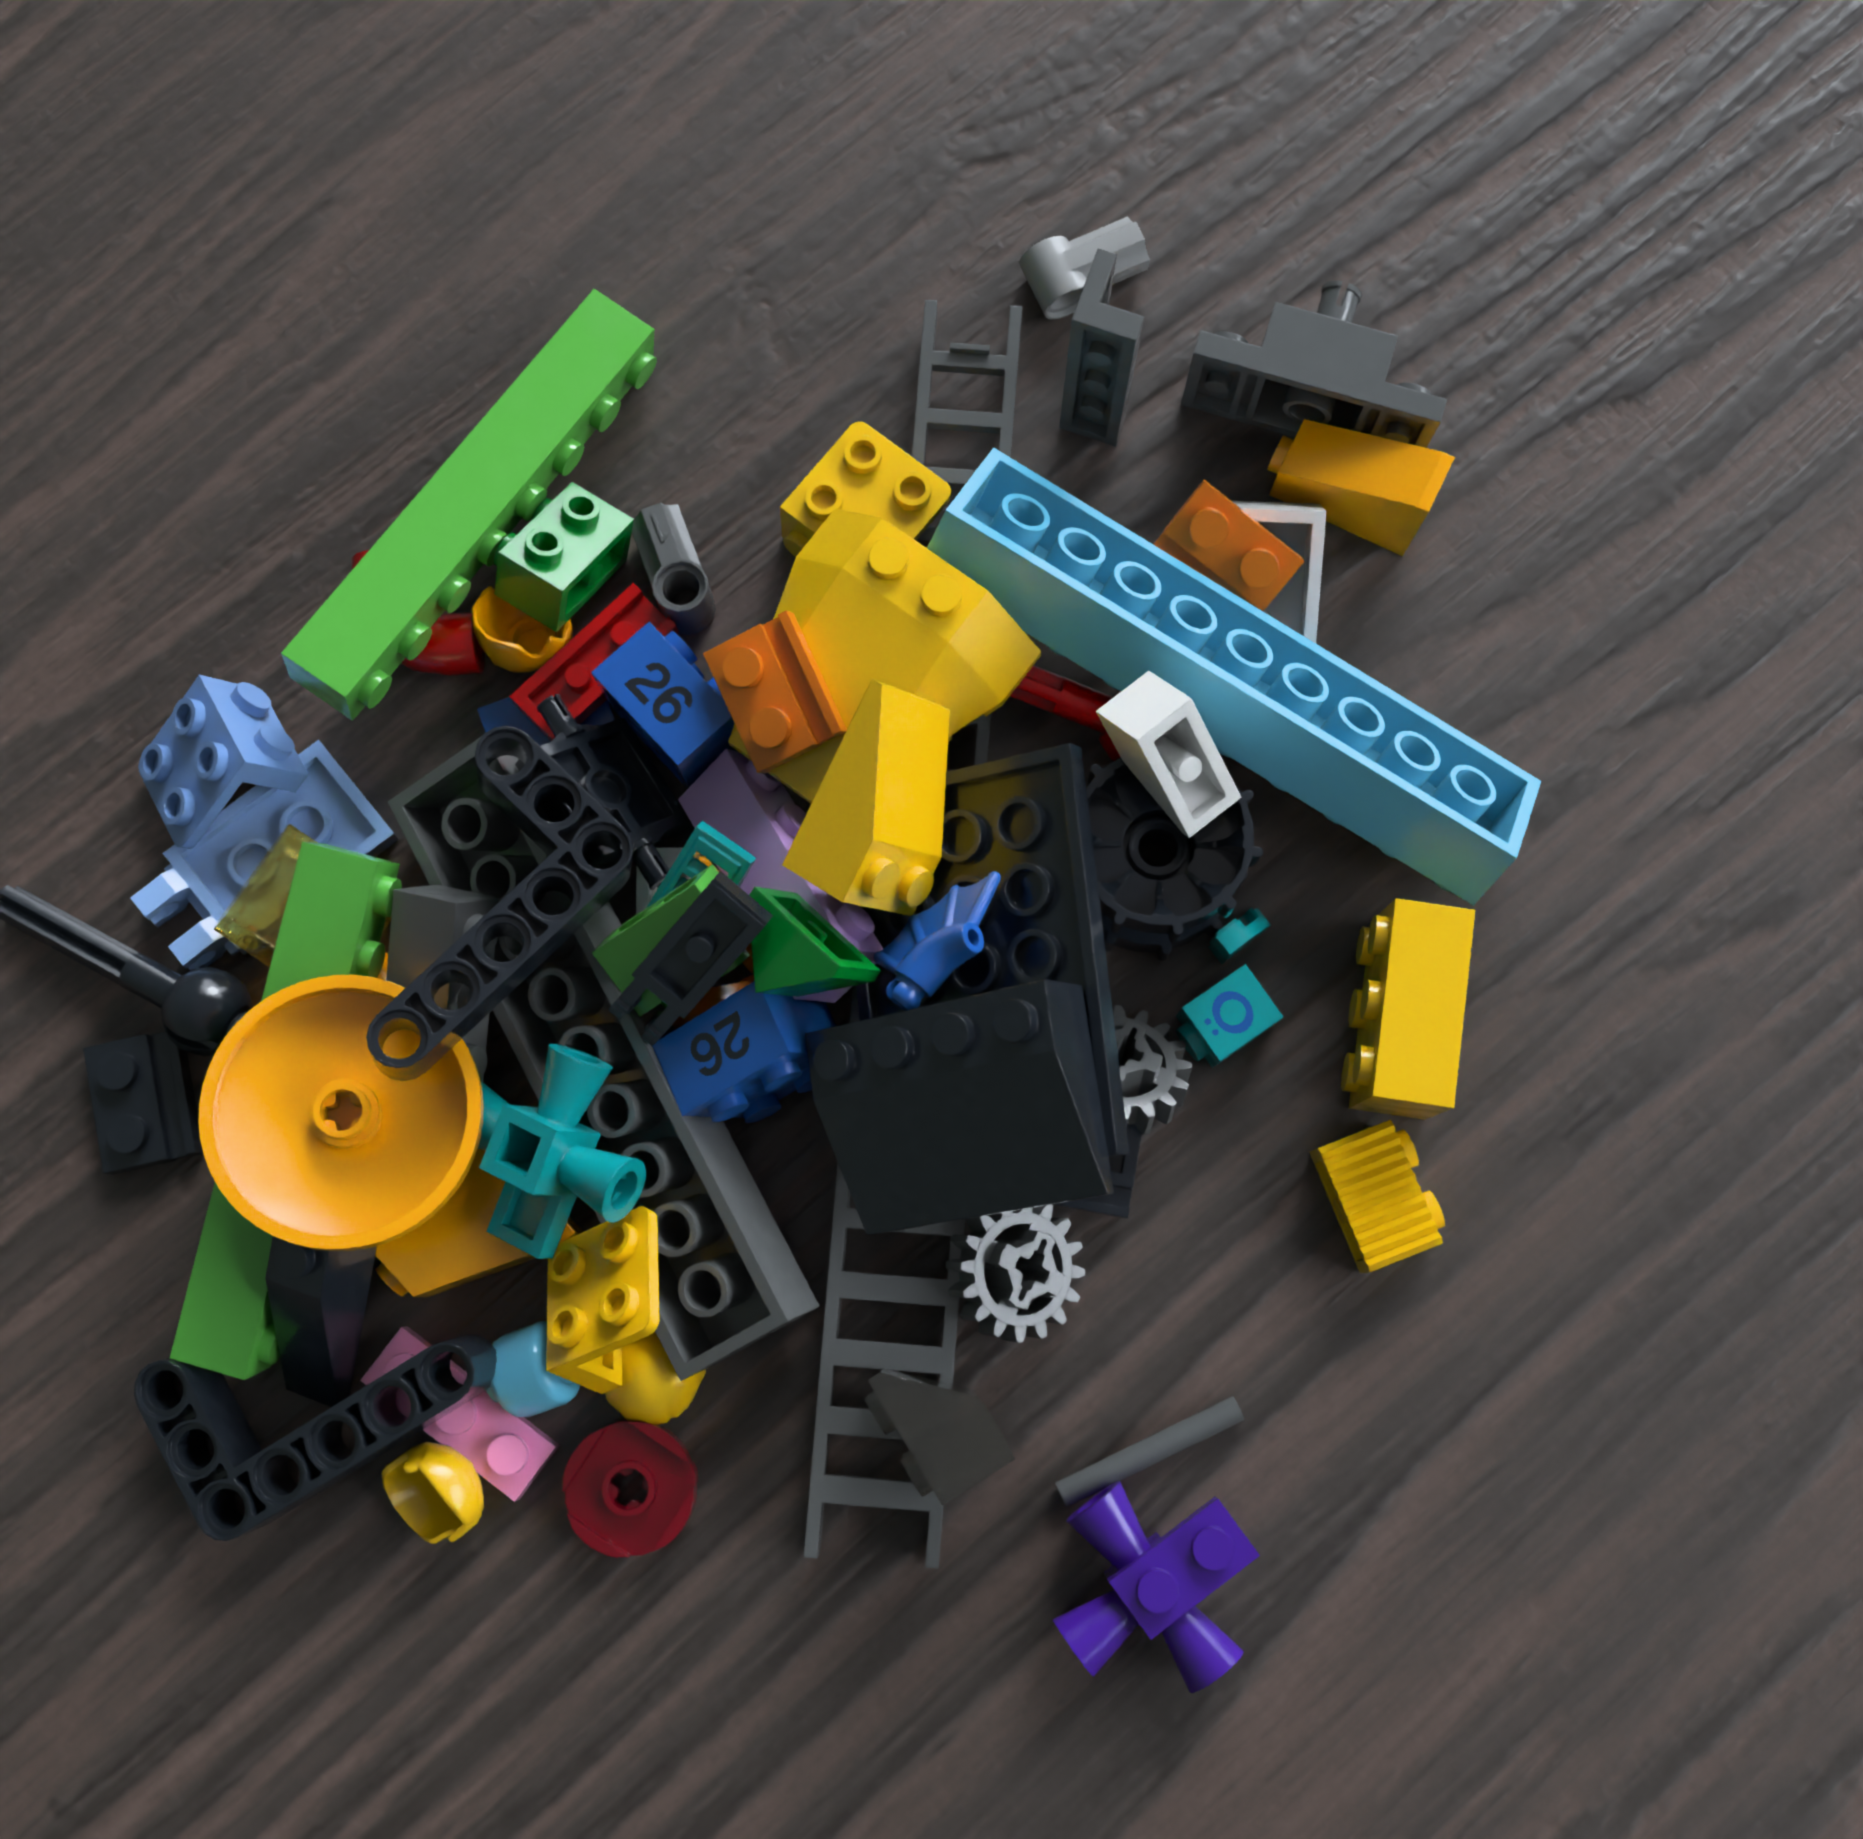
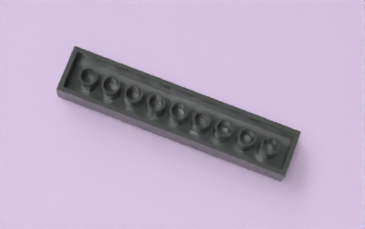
(719, 1248)

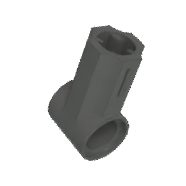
(673, 566)

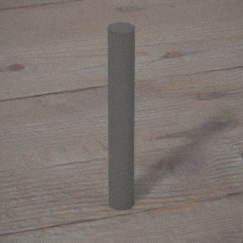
(1150, 1451)

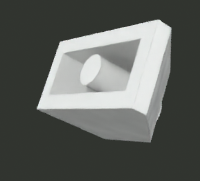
(1170, 751)

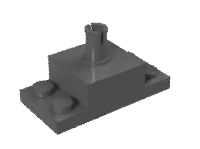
(1313, 371)

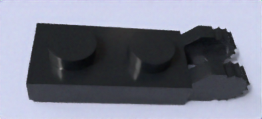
(694, 954)

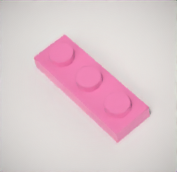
(499, 1445)

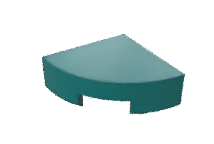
(1238, 934)

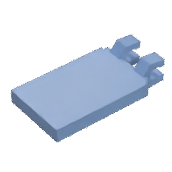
(233, 846)

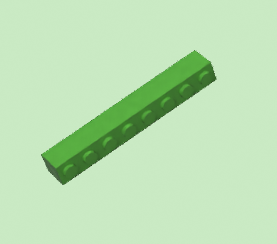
(471, 506)
(326, 930)

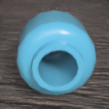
(521, 1375)

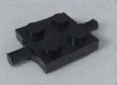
(621, 778)

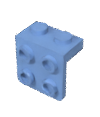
(208, 748)

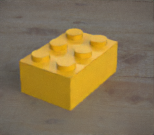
(1409, 1009)

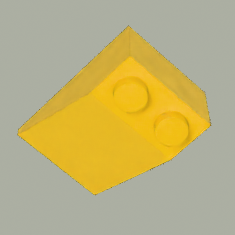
(880, 805)

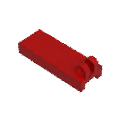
(571, 667)

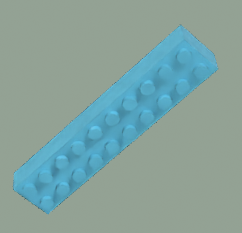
(1257, 684)

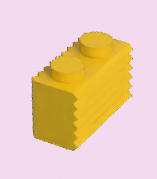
(1379, 1196)

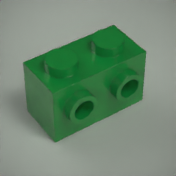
(562, 556)

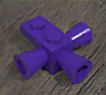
(1157, 1585)

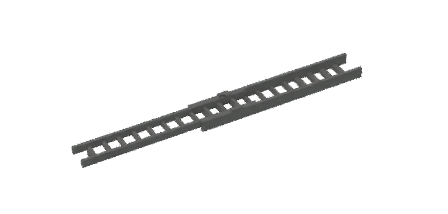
(881, 1287)

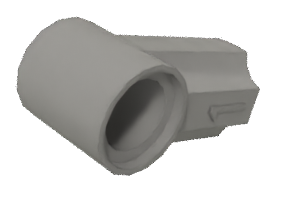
(1060, 267)

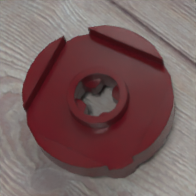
(592, 1495)

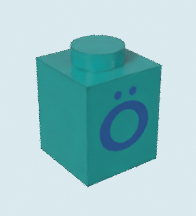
(1226, 1017)

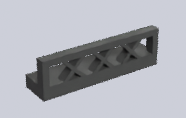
(1099, 358)

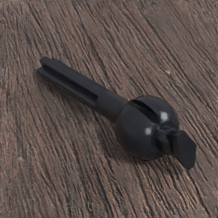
(194, 1006)

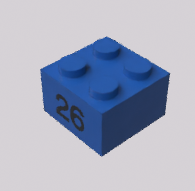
(667, 701)
(741, 1055)

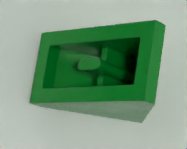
(802, 951)

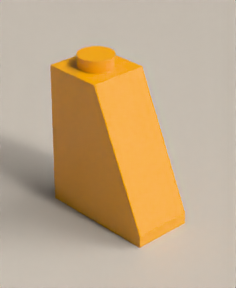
(1361, 480)
(454, 1242)

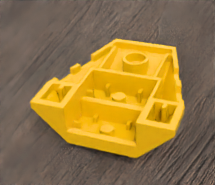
(898, 616)

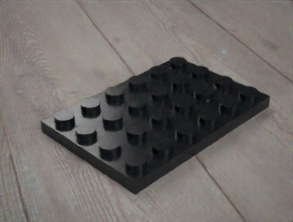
(1045, 919)

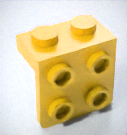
(865, 477)
(602, 1299)

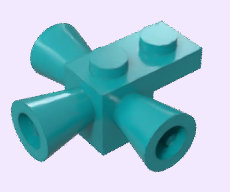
(553, 1157)

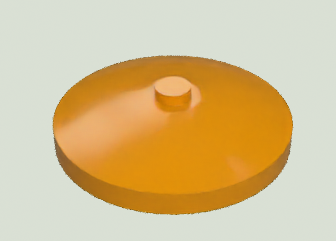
(321, 1139)

